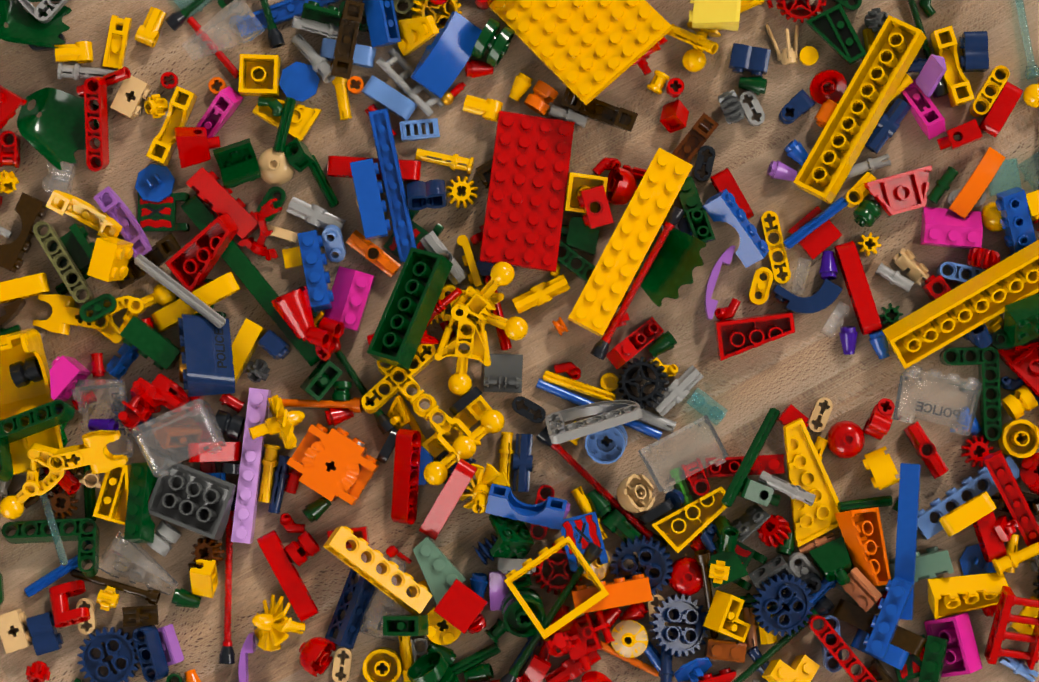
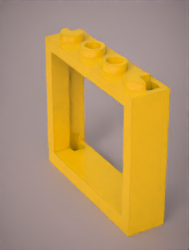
(543, 555)

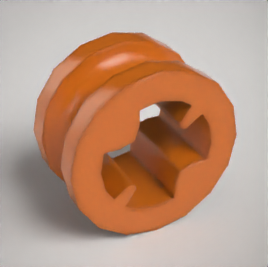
(356, 79)
(212, 83)
(560, 326)

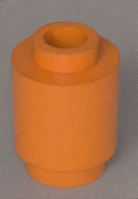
(825, 113)

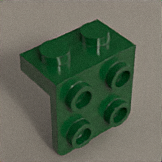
(324, 15)
(237, 163)
(77, 245)
(512, 540)

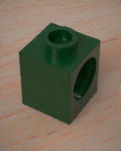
(298, 155)

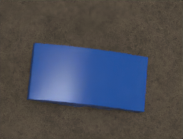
(446, 55)

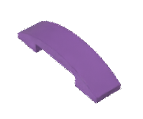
(117, 209)
(710, 304)
(248, 647)

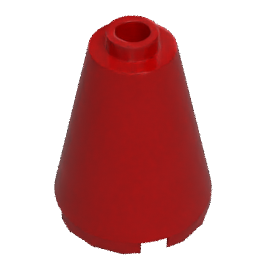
(296, 311)

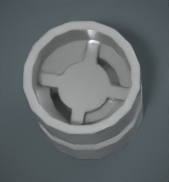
(164, 537)

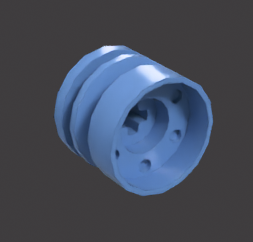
(603, 452)

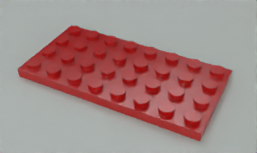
(527, 191)

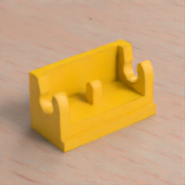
(204, 580)

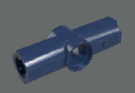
(887, 125)
(522, 462)

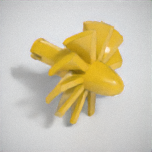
(281, 422)
(481, 486)
(274, 625)

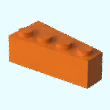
(865, 543)
(621, 593)

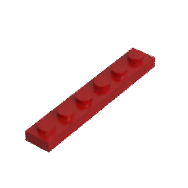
(1013, 496)

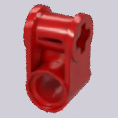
(10, 151)
(698, 477)

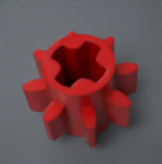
(38, 672)

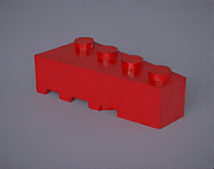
(222, 202)

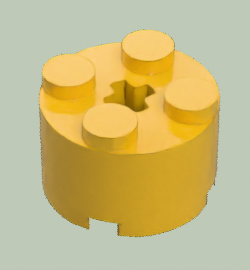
(1025, 447)
(881, 468)
(438, 635)
(389, 658)

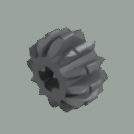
(731, 107)

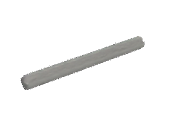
(180, 291)

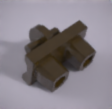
(140, 615)

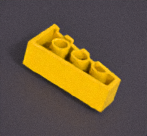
(689, 521)
(964, 593)

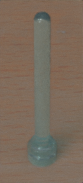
(1032, 69)
(53, 528)

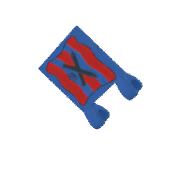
(581, 531)

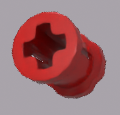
(679, 83)

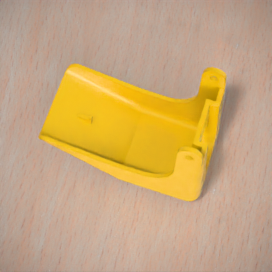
(15, 400)

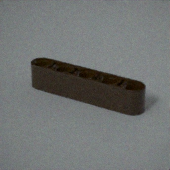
(859, 618)

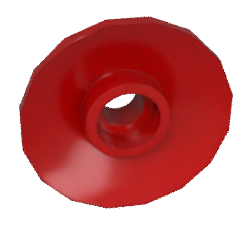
(833, 91)

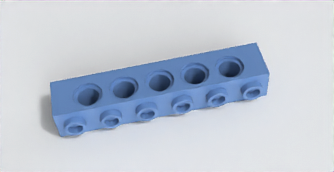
(928, 529)

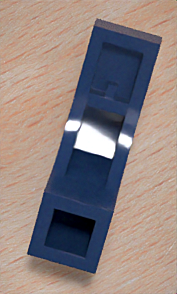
(820, 300)

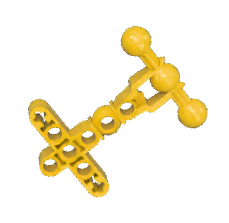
(463, 446)

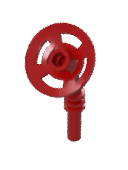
(440, 306)

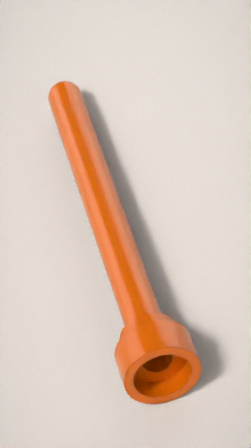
(353, 404)
(633, 661)

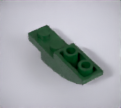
(694, 212)

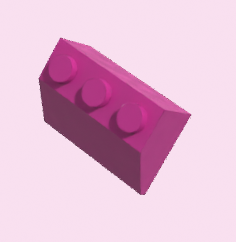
(948, 229)
(351, 297)
(64, 376)
(961, 651)

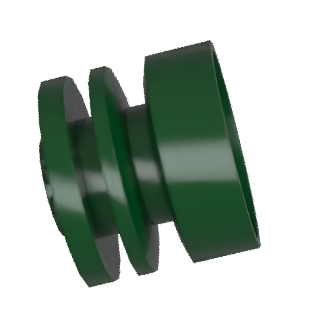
(431, 668)

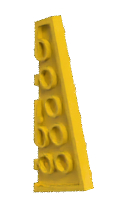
(808, 472)

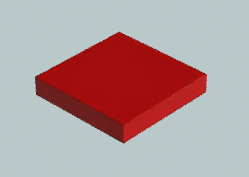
(820, 238)
(460, 606)

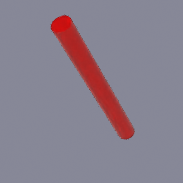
(220, 55)

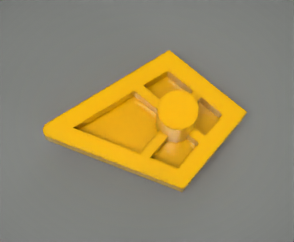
(398, 413)

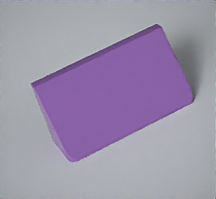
(931, 74)
(497, 589)
(170, 645)

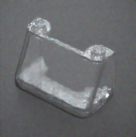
(178, 436)
(683, 454)

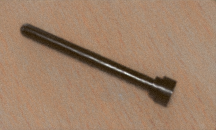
(703, 557)
(151, 596)

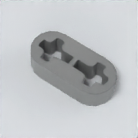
(755, 106)

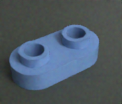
(333, 244)

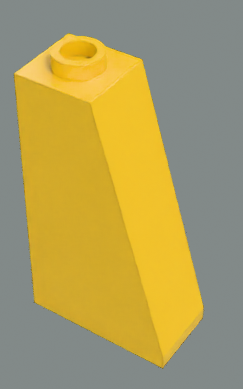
(245, 345)

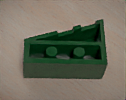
(838, 33)
(151, 344)

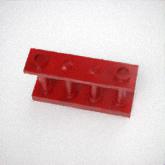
(998, 630)

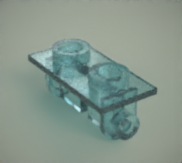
(707, 406)

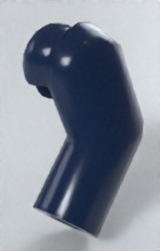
(1011, 384)
(707, 537)

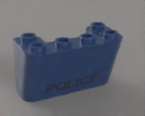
(206, 356)

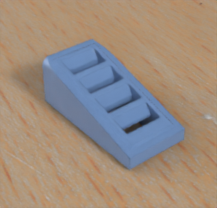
(403, 124)

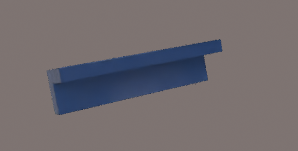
(354, 609)

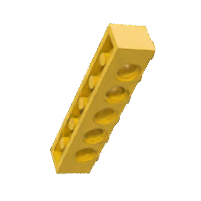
(336, 545)

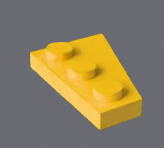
(415, 33)
(301, 122)

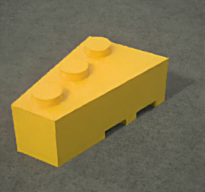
(114, 495)

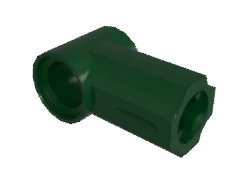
(617, 524)
(726, 534)

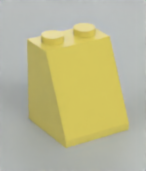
(715, 14)

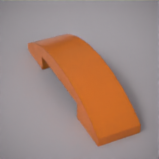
(977, 183)

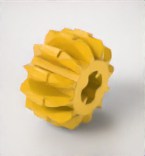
(454, 192)

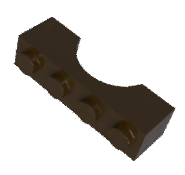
(30, 212)

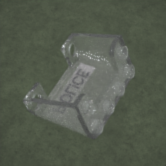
(937, 399)
(103, 401)

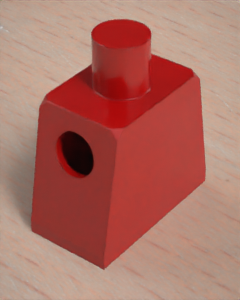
(968, 131)
(194, 145)

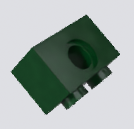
(321, 379)
(405, 625)

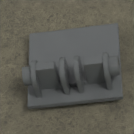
(504, 373)
(750, 521)

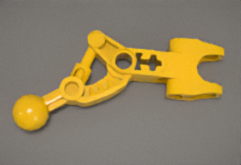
(65, 314)
(91, 452)

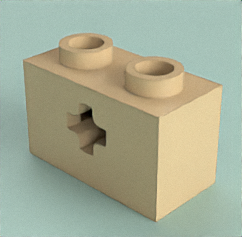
(130, 87)
(10, 640)

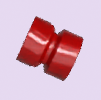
(309, 545)

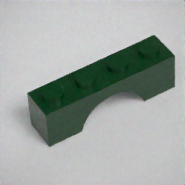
(138, 524)

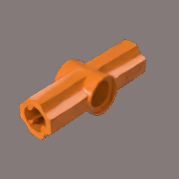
(383, 261)

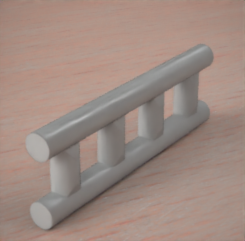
(399, 80)

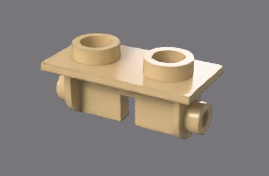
(917, 270)

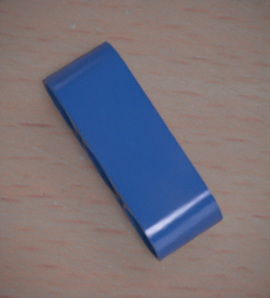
(895, 656)

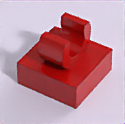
(1005, 528)

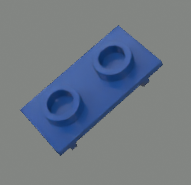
(118, 366)

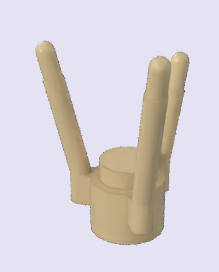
(788, 54)
(90, 480)

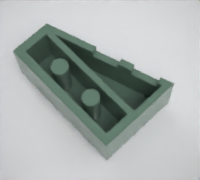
(928, 564)
(436, 568)

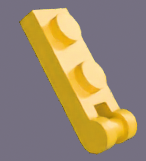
(116, 42)
(468, 260)

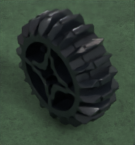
(644, 396)

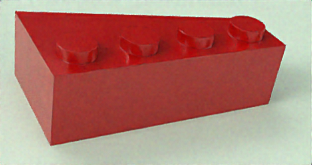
(200, 255)
(745, 333)

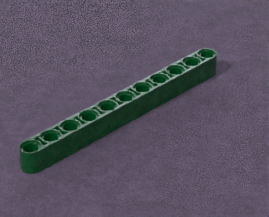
(249, 277)

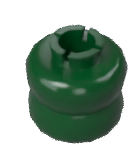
(867, 213)

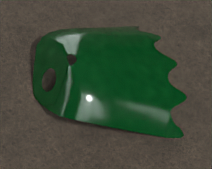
(26, 29)
(60, 127)
(672, 265)

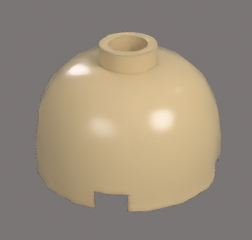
(275, 168)
(635, 493)

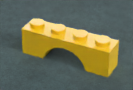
(957, 84)
(177, 116)

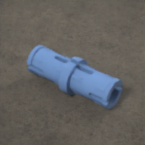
(1019, 667)

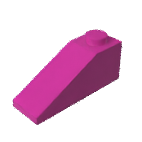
(220, 110)
(924, 111)

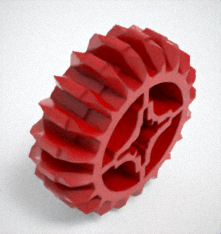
(791, 10)
(547, 581)

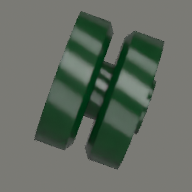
(495, 44)
(515, 617)

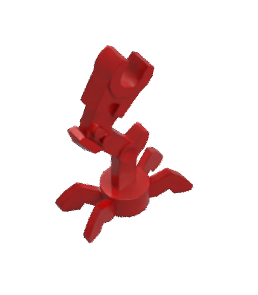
(259, 247)

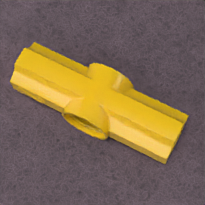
(541, 294)

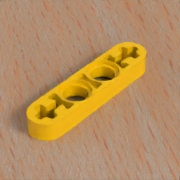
(777, 247)

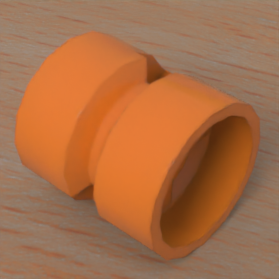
(541, 97)

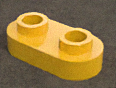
(760, 286)

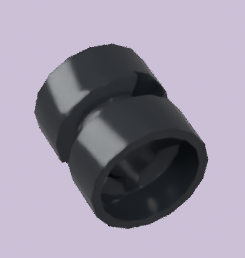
(25, 372)
(230, 425)

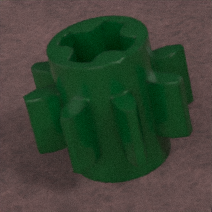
(893, 310)

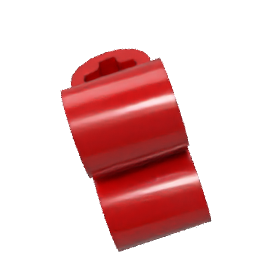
(326, 337)
(880, 421)

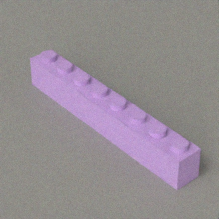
(250, 468)

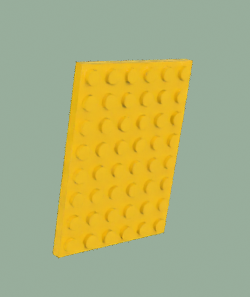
(584, 39)

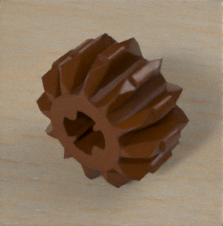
(69, 504)
(213, 550)

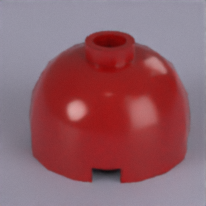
(620, 186)
(845, 439)
(686, 576)
(316, 655)

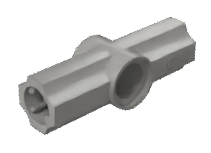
(313, 214)
(434, 244)
(678, 390)

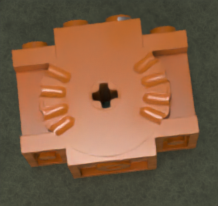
(351, 465)

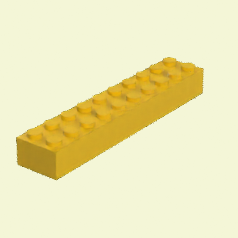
(860, 109)
(630, 242)
(965, 307)

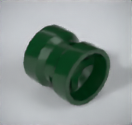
(342, 395)

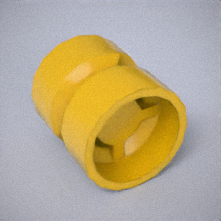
(1020, 402)

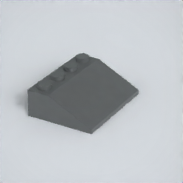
(193, 501)

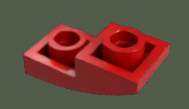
(536, 670)

